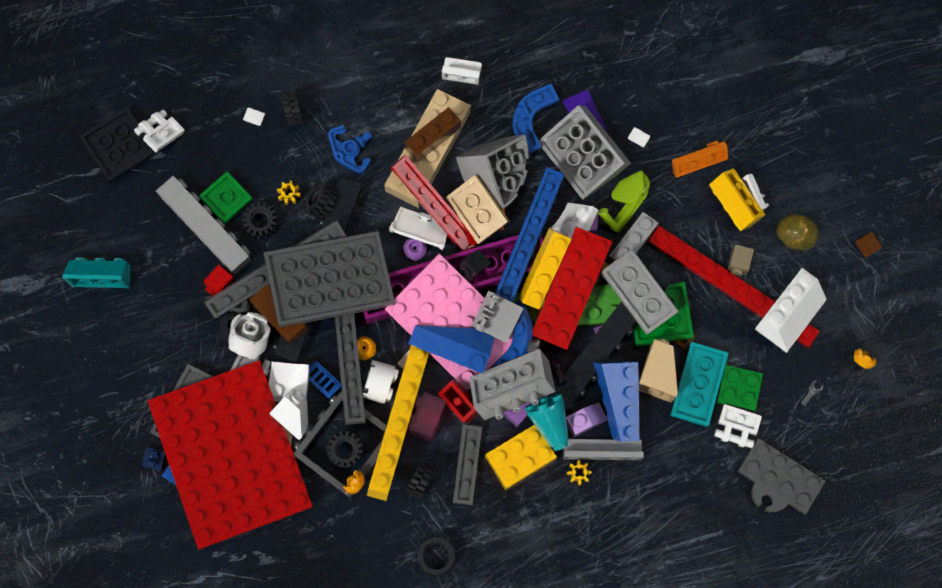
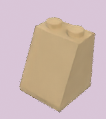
(659, 372)

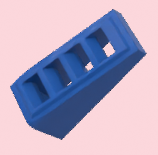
(334, 390)

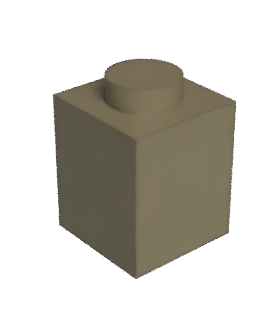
(740, 260)

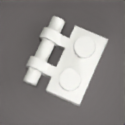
(163, 134)
(739, 420)

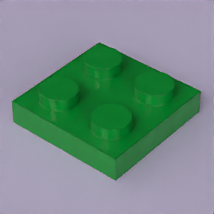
(225, 198)
(739, 388)

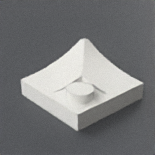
(575, 216)
(288, 376)

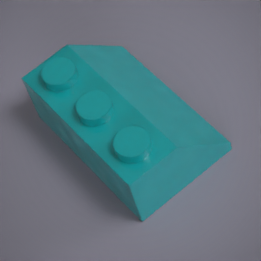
(97, 273)

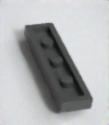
(467, 465)

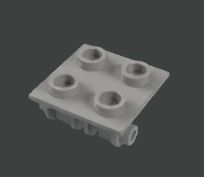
(497, 316)

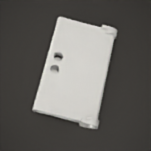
(410, 225)

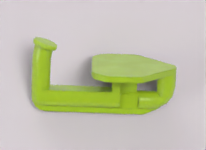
(629, 191)

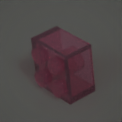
(427, 417)

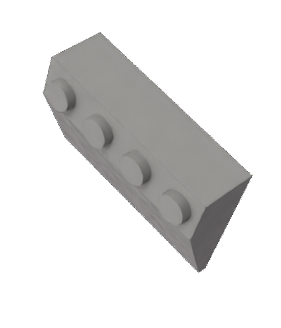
(583, 151)

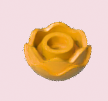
(370, 348)
(863, 359)
(354, 482)

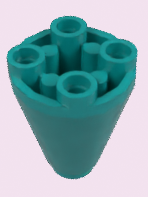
(550, 420)

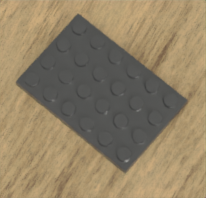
(328, 279)

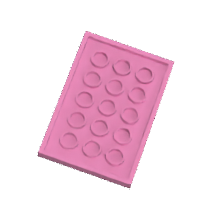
(443, 299)

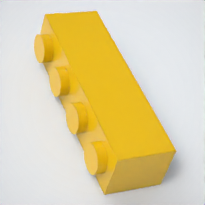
(544, 268)

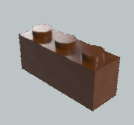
(433, 134)
(264, 304)

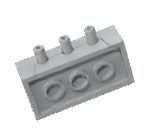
(512, 385)

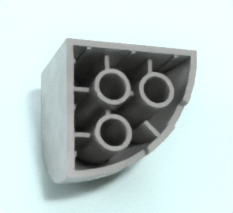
(498, 166)

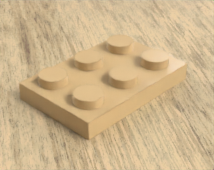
(477, 209)

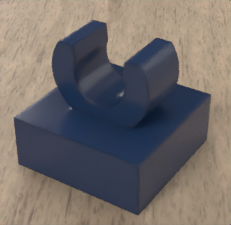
(154, 459)

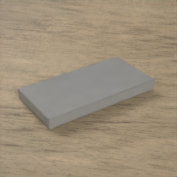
(639, 291)

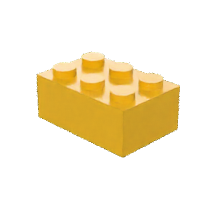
(520, 457)

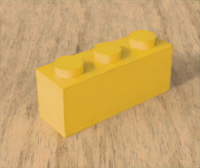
(737, 199)

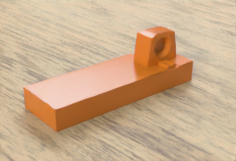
(713, 154)

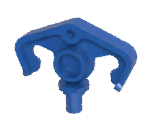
(346, 152)

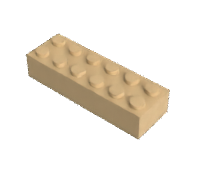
(430, 164)

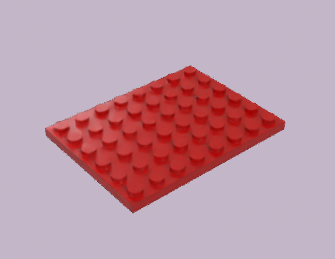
(229, 455)

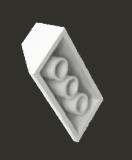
(792, 310)

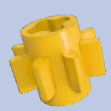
(285, 189)
(584, 473)

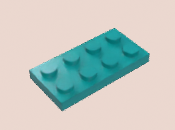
(699, 384)

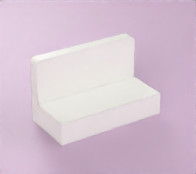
(461, 70)

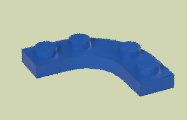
(526, 111)
(521, 334)

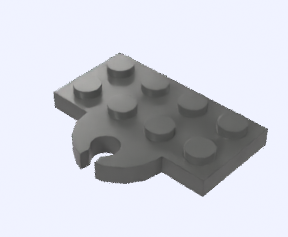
(779, 479)

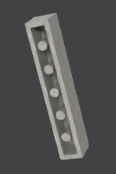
(204, 225)

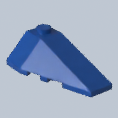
(456, 344)

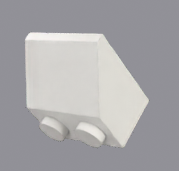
(293, 413)

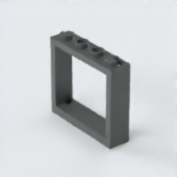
(312, 432)

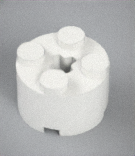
(249, 335)
(379, 382)

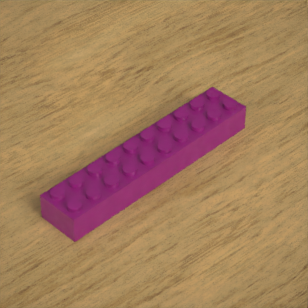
(496, 252)

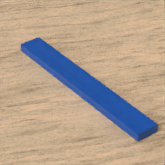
(529, 234)

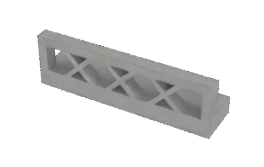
(602, 450)

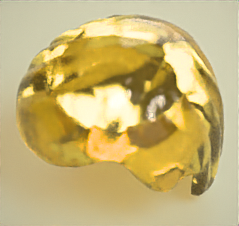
(797, 232)

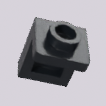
(473, 265)

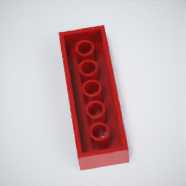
(571, 288)

